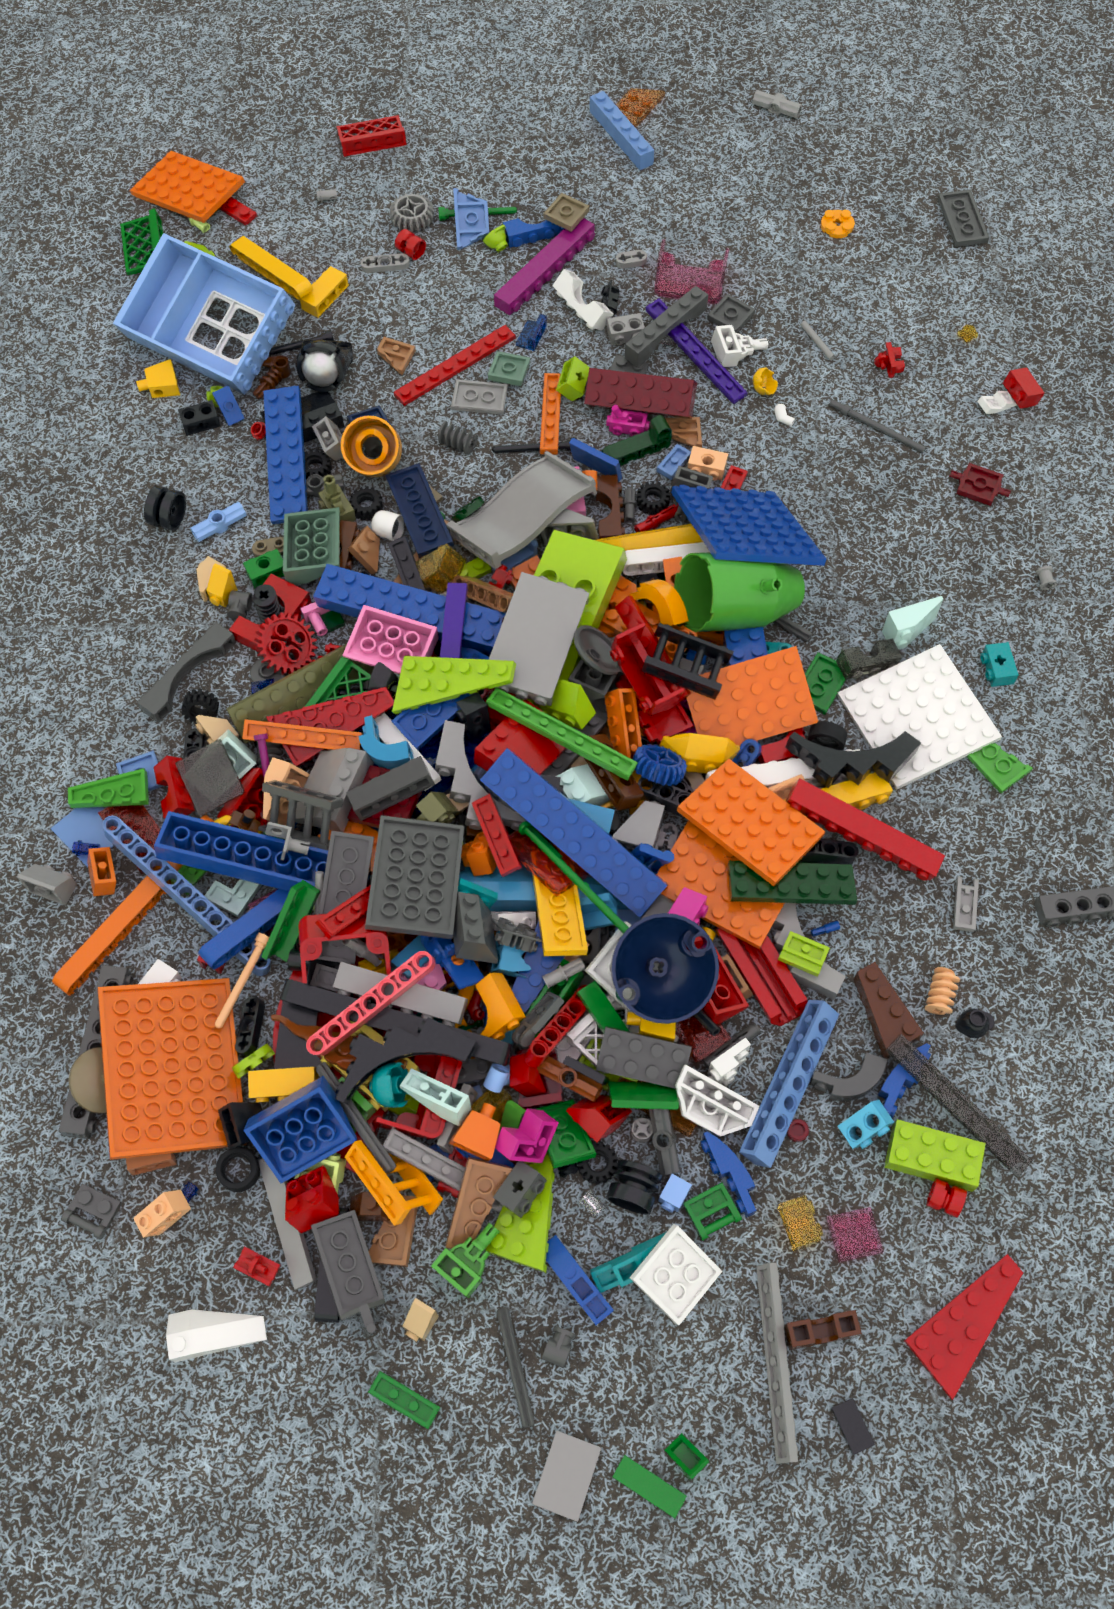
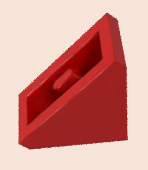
(525, 1078)

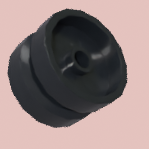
(165, 508)

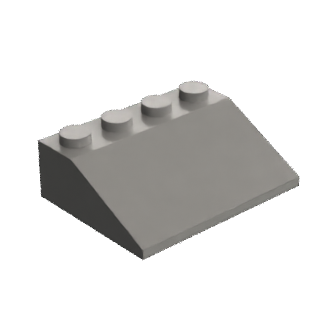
(334, 775)

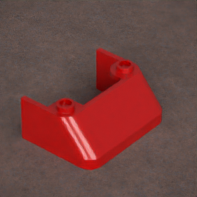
(650, 690)
(312, 937)
(425, 1122)

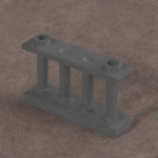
(310, 799)

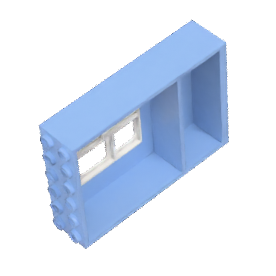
(173, 302)

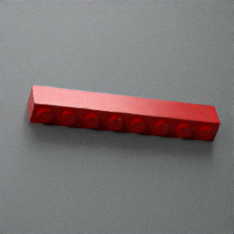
(865, 830)

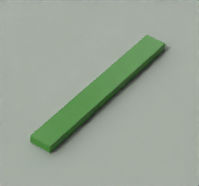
(561, 733)

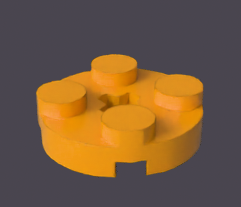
(829, 225)

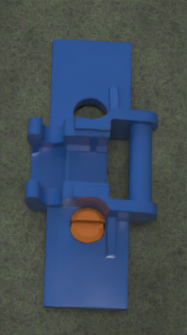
(462, 971)

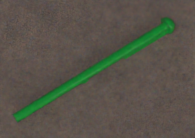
(528, 829)

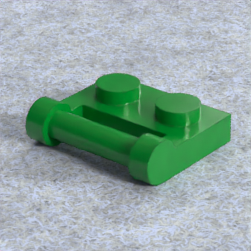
(709, 1203)

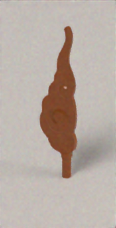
(338, 1056)

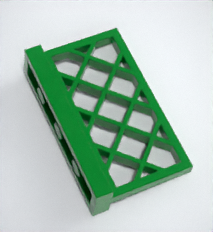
(155, 230)
(335, 679)

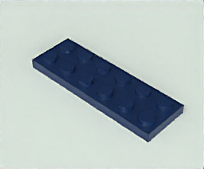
(419, 509)

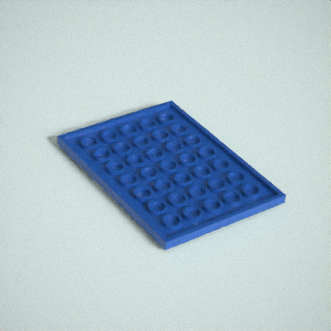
(747, 526)

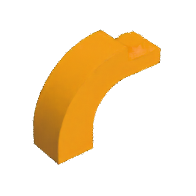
(665, 598)

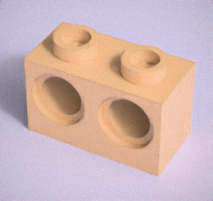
(162, 1213)

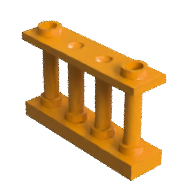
(388, 1193)

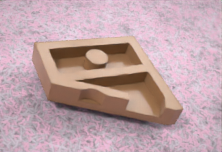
(396, 353)
(686, 430)
(366, 549)

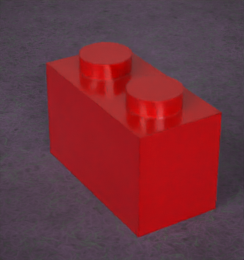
(1023, 388)

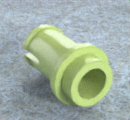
(204, 227)

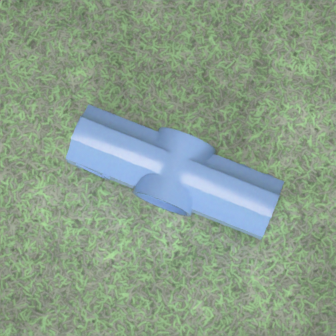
(218, 521)

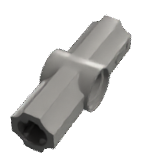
(777, 104)

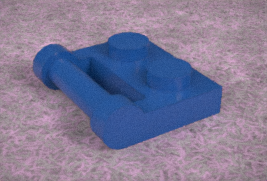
(648, 854)

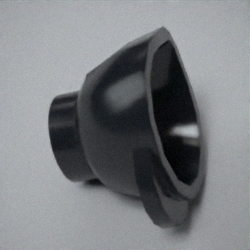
(974, 1023)

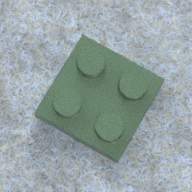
(509, 368)

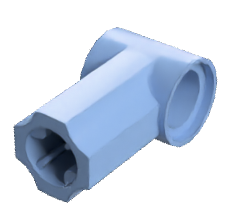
(497, 1077)

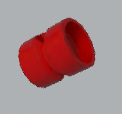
(410, 244)
(946, 1198)

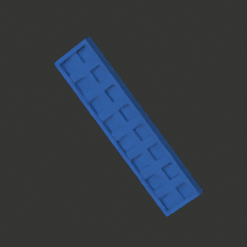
(285, 452)

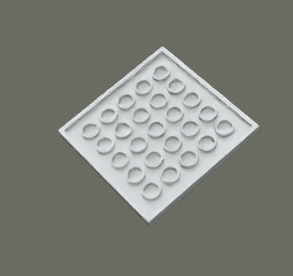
(930, 704)

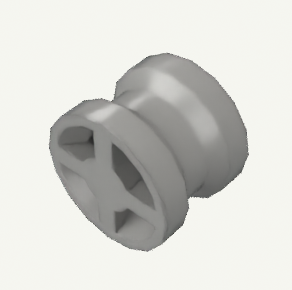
(642, 1126)

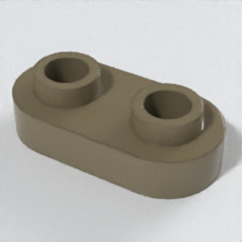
(268, 545)

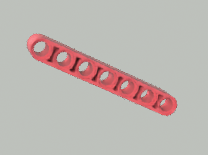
(360, 1004)

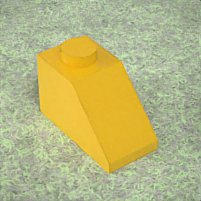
(220, 585)

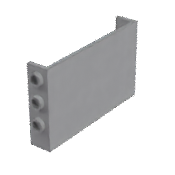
(538, 635)

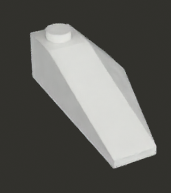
(207, 1332)

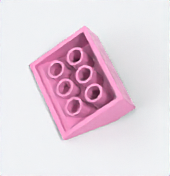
(389, 638)

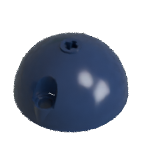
(684, 975)

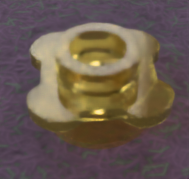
(967, 333)

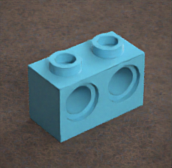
(864, 1121)

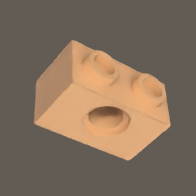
(708, 462)

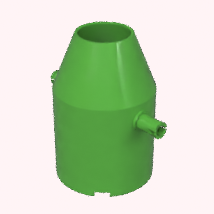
(736, 593)

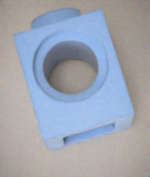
(674, 1194)

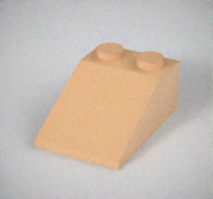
(286, 773)

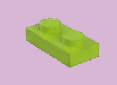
(476, 568)

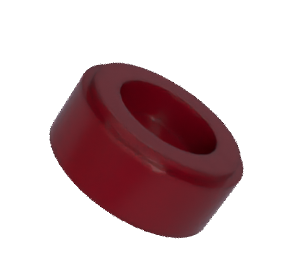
(798, 1130)

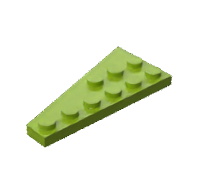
(442, 679)
(526, 1238)

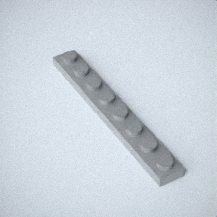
(777, 1364)

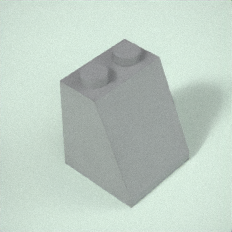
(641, 826)

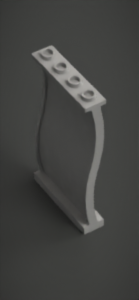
(521, 509)

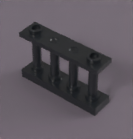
(681, 677)

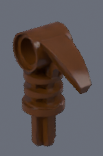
(278, 369)

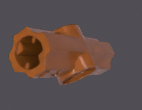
(582, 1084)

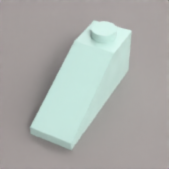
(437, 1097)

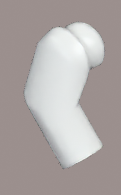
(781, 415)

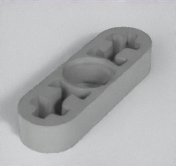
(372, 260)

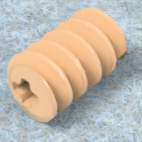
(941, 991)

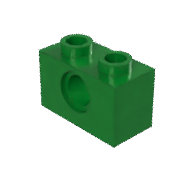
(257, 570)

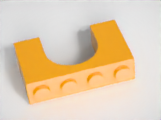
(501, 1006)

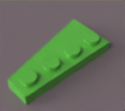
(117, 790)

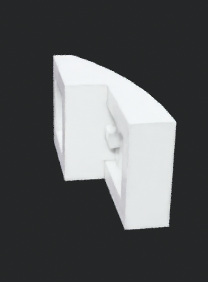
(998, 402)

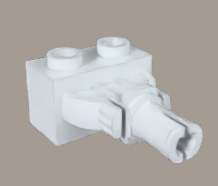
(733, 347)

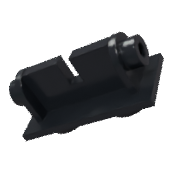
(610, 297)

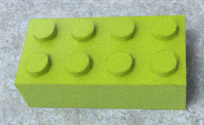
(935, 1155)

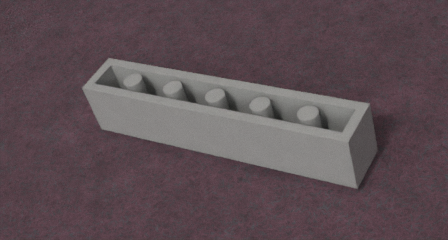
(418, 998)

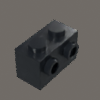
(475, 715)

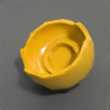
(764, 378)

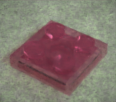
(854, 1235)

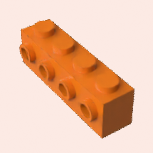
(623, 721)

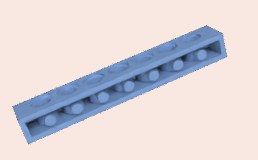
(789, 1083)

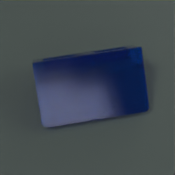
(532, 333)

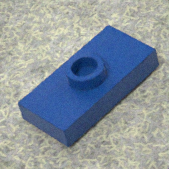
(228, 405)

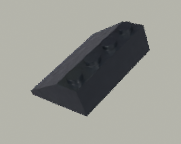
(314, 408)

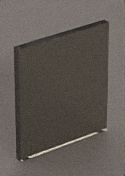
(210, 777)

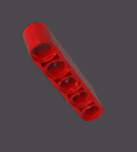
(554, 1031)

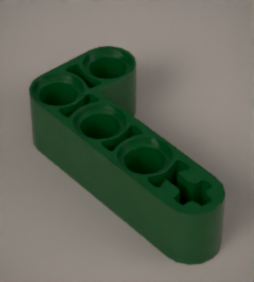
(645, 443)

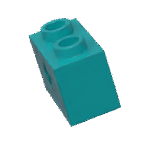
(999, 664)

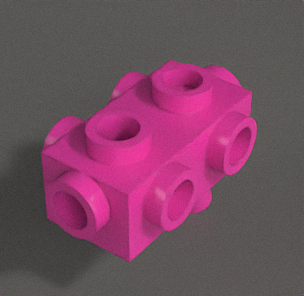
(627, 422)

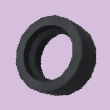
(828, 735)
(249, 1181)

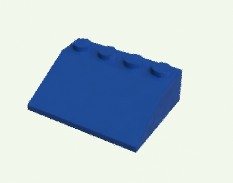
(300, 1130)

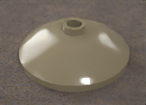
(87, 1081)

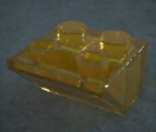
(440, 567)

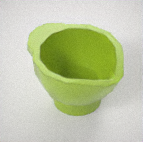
(496, 239)

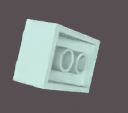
(910, 621)
(240, 755)
(582, 785)

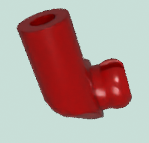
(474, 1008)

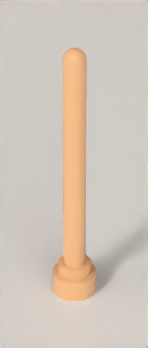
(261, 941)

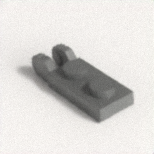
(537, 1019)

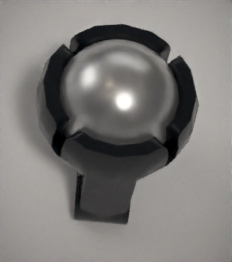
(323, 363)

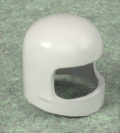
(383, 524)

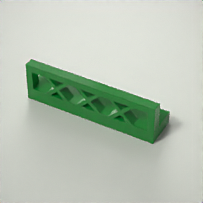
(286, 932)

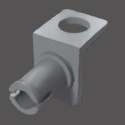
(290, 843)

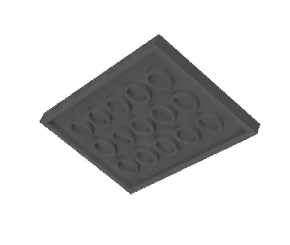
(415, 877)

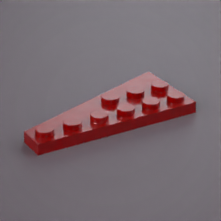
(340, 714)
(957, 1332)

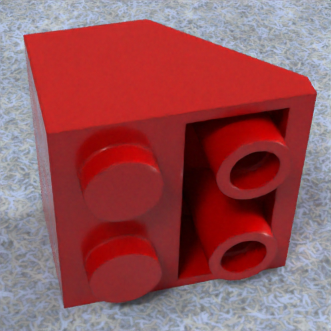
(598, 1117)
(310, 1199)

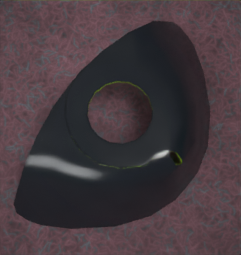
(382, 677)

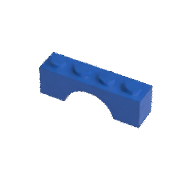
(523, 233)

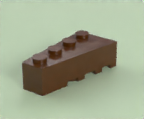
(885, 1009)

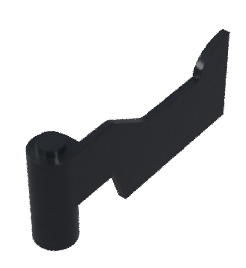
(291, 1049)

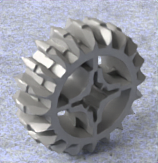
(411, 212)

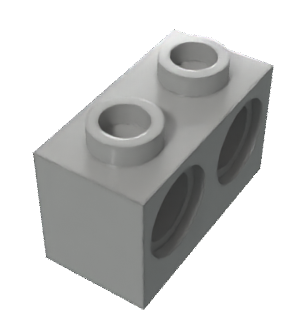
(624, 328)

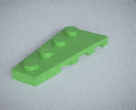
(998, 766)

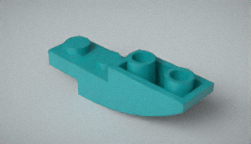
(621, 1268)

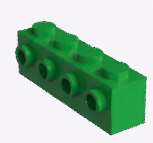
(564, 989)

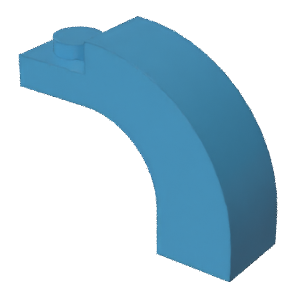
(383, 755)

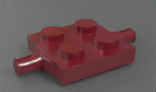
(980, 484)

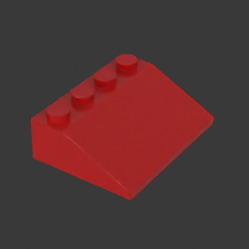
(527, 744)

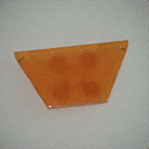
(639, 103)

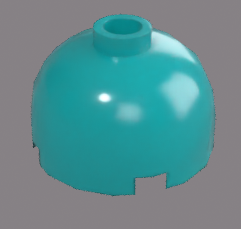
(386, 1085)

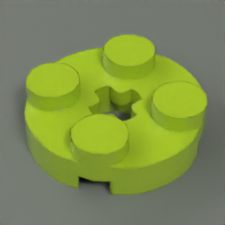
(253, 1060)

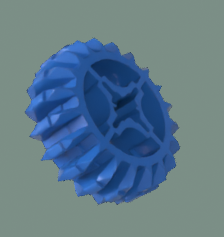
(659, 764)

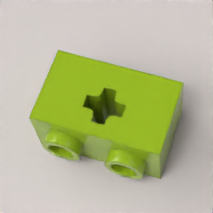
(573, 379)

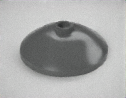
(595, 650)

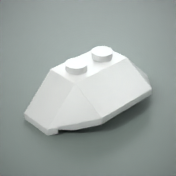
(712, 1104)

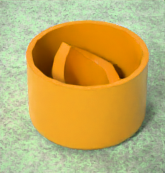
(353, 440)

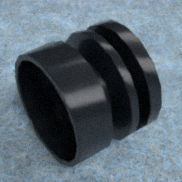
(636, 1182)

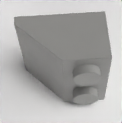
(48, 883)

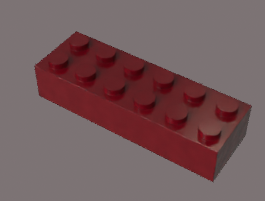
(641, 393)

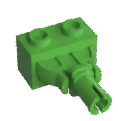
(463, 1264)

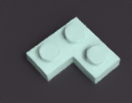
(233, 900)

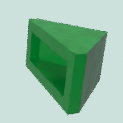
(686, 1456)

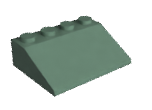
(310, 544)

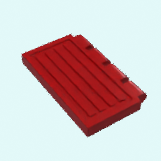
(661, 724)

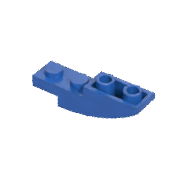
(893, 1086)
(725, 1164)
(577, 1281)

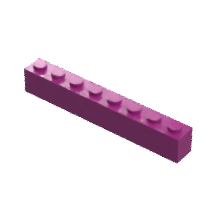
(543, 267)

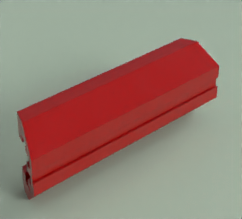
(767, 978)

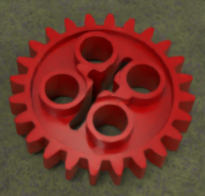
(290, 628)

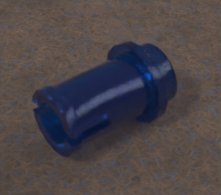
(82, 848)
(189, 1191)

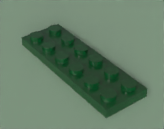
(802, 884)

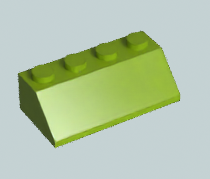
(569, 705)

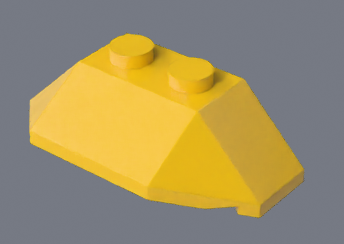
(700, 751)

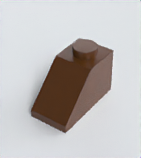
(367, 1208)

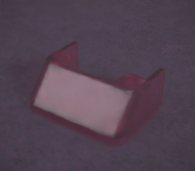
(676, 280)

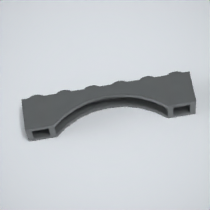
(644, 343)
(212, 644)

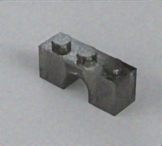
(856, 664)

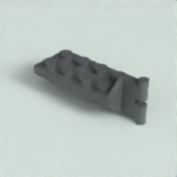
(349, 1269)

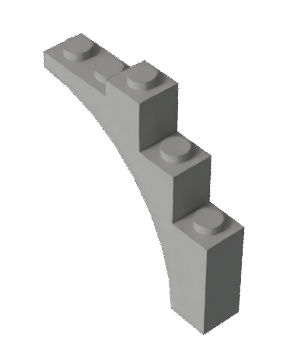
(465, 788)
(829, 979)

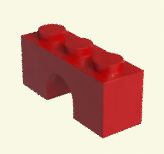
(177, 797)

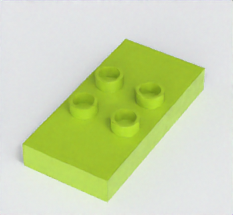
(587, 566)

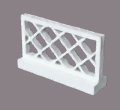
(585, 1028)

